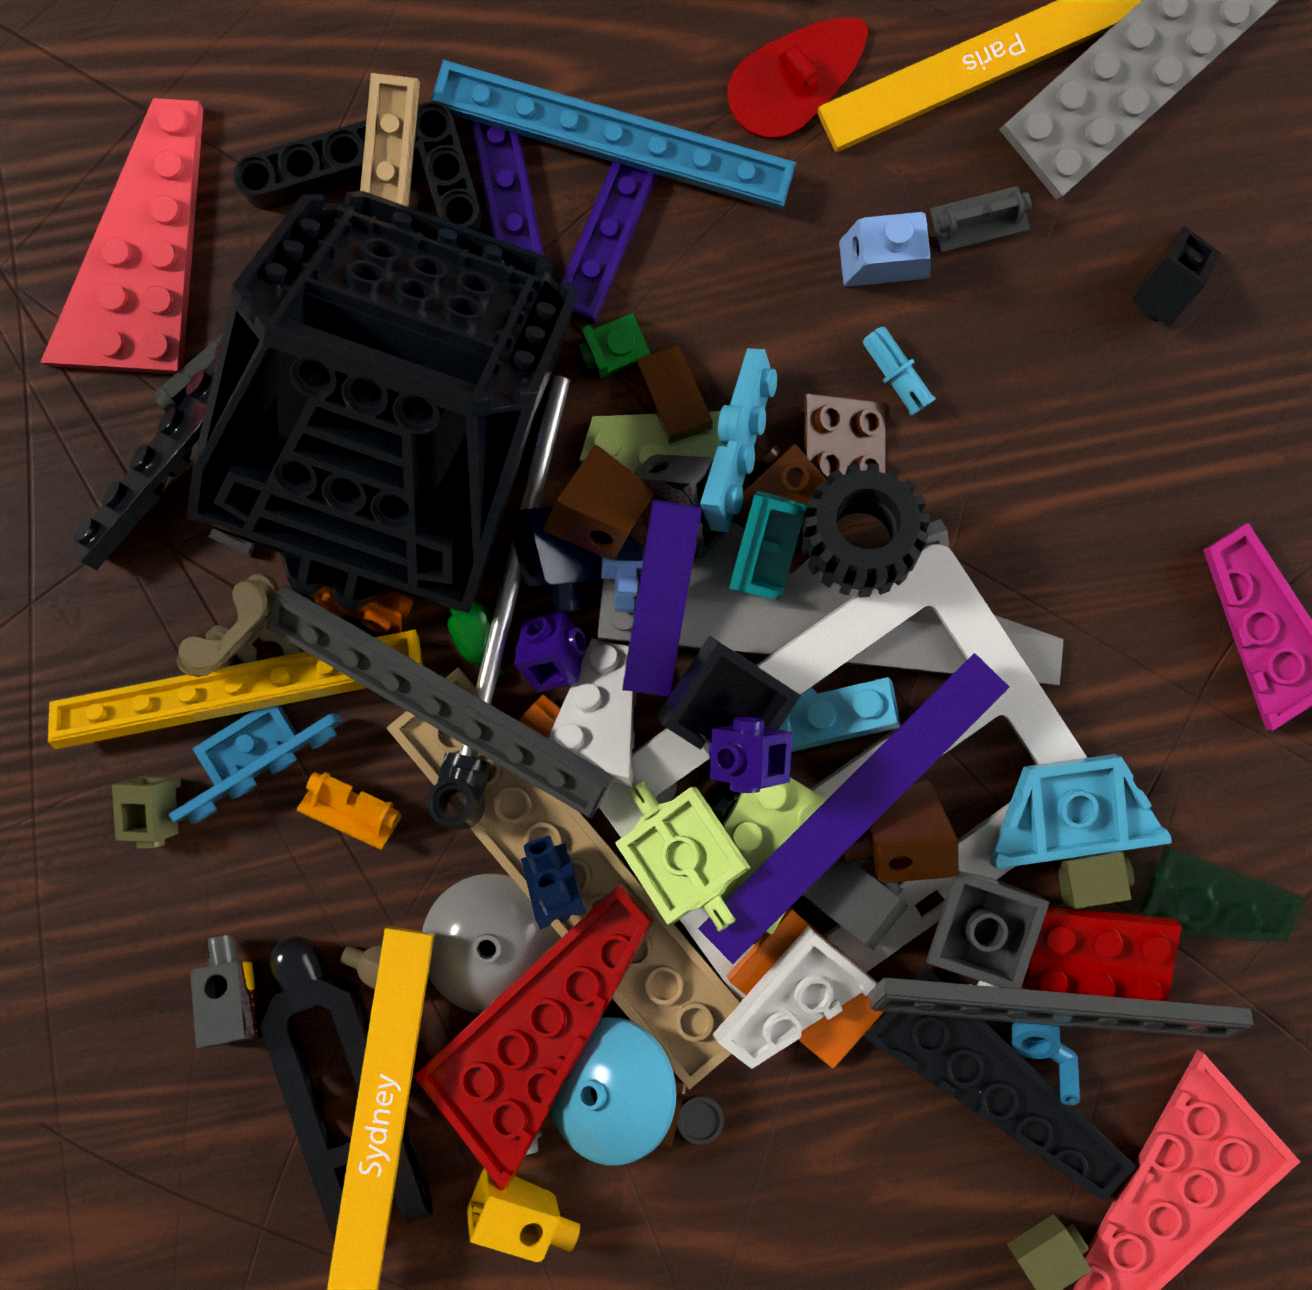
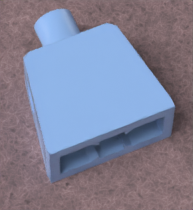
(889, 250)

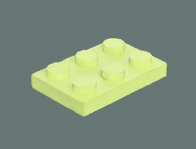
(764, 822)

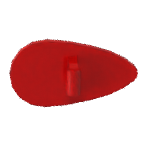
(789, 78)

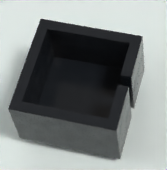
(718, 690)

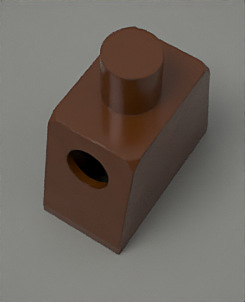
(602, 507)
(910, 840)

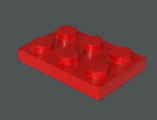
(1104, 954)

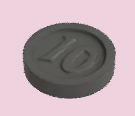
(700, 1119)

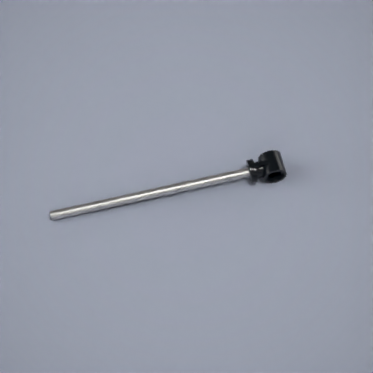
(464, 770)

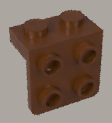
(788, 475)

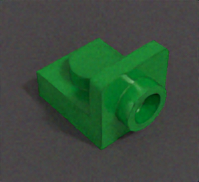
(613, 346)

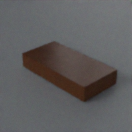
(674, 394)

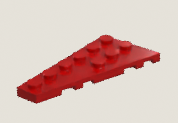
(519, 1052)

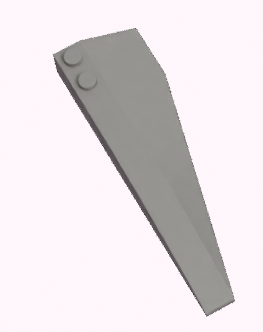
(764, 625)

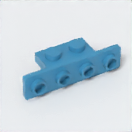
(248, 749)

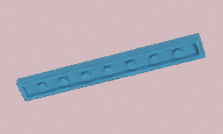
(614, 135)

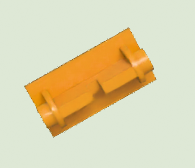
(348, 812)

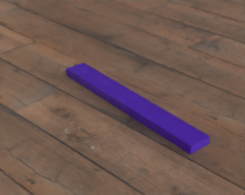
(856, 805)

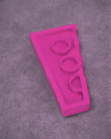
(1266, 624)

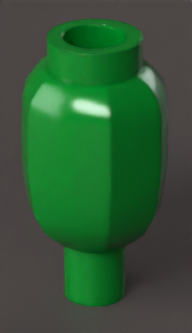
(471, 632)

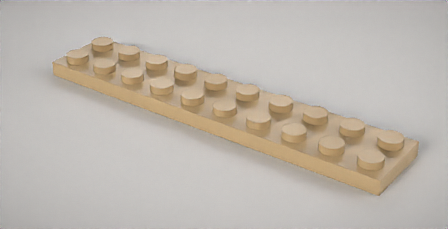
(669, 981)

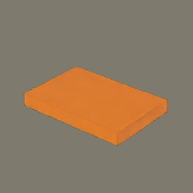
(825, 1037)

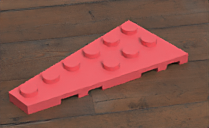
(136, 275)
(1188, 1186)

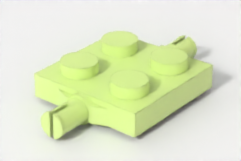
(682, 855)

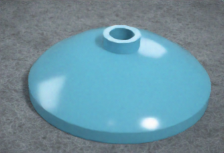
(632, 1090)

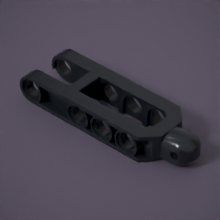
(302, 984)

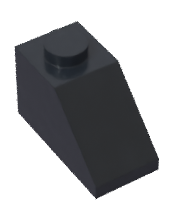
(1176, 277)

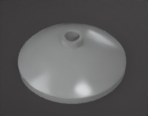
(479, 910)

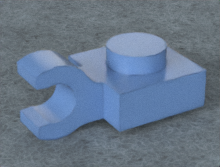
(626, 572)

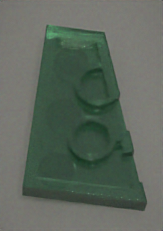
(1219, 900)

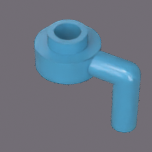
(1044, 1042)

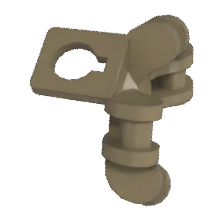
(253, 602)

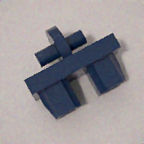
(551, 881)

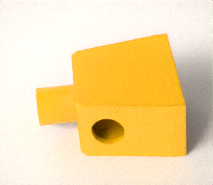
(518, 1219)

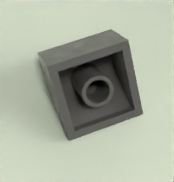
(988, 930)

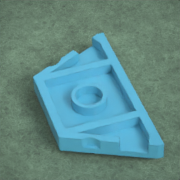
(1075, 812)

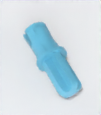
(898, 370)

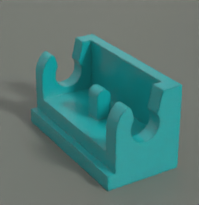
(768, 545)

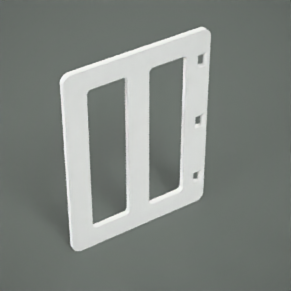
(934, 582)

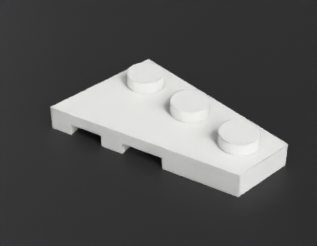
(599, 714)
(795, 993)

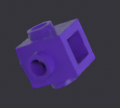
(550, 651)
(750, 755)

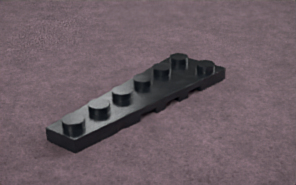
(143, 485)
(997, 1084)

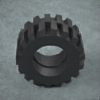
(870, 494)

